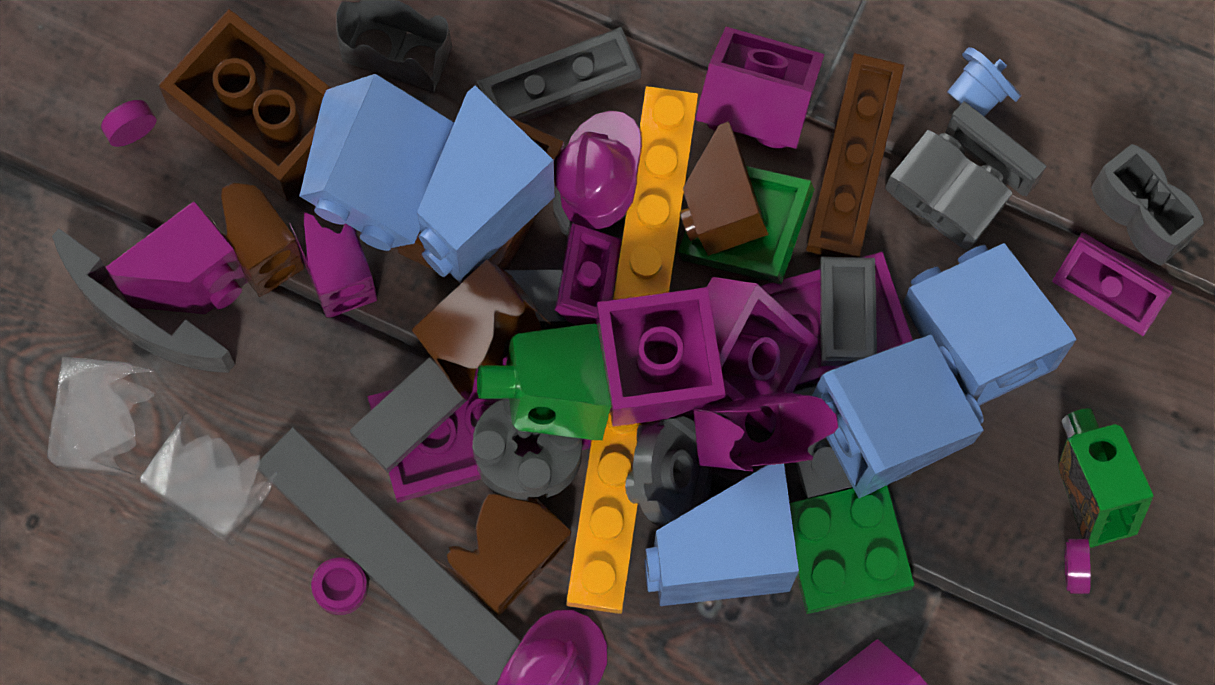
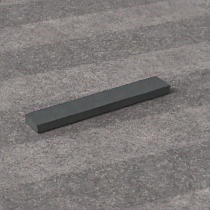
(389, 557)

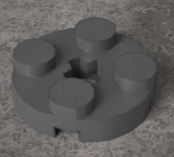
(667, 470)
(520, 476)

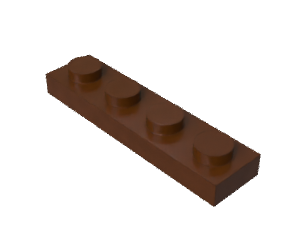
(855, 157)

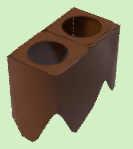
(259, 238)
(475, 324)
(513, 548)

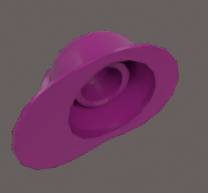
(599, 170)
(558, 651)

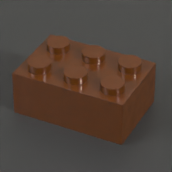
(249, 101)

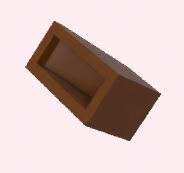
(722, 197)

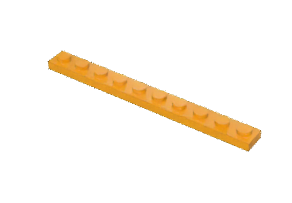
(643, 270)

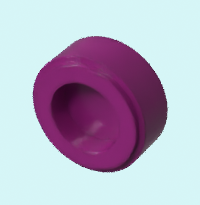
(128, 123)
(1077, 566)
(339, 586)

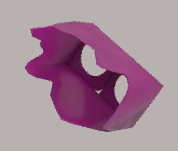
(337, 267)
(799, 424)

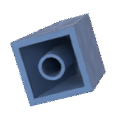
(373, 160)
(481, 189)
(989, 321)
(897, 413)
(728, 545)

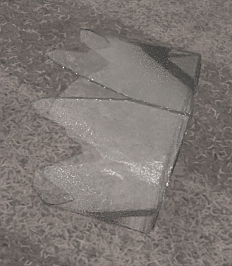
(93, 415)
(207, 483)

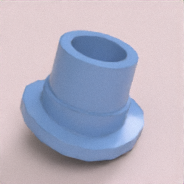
(982, 83)

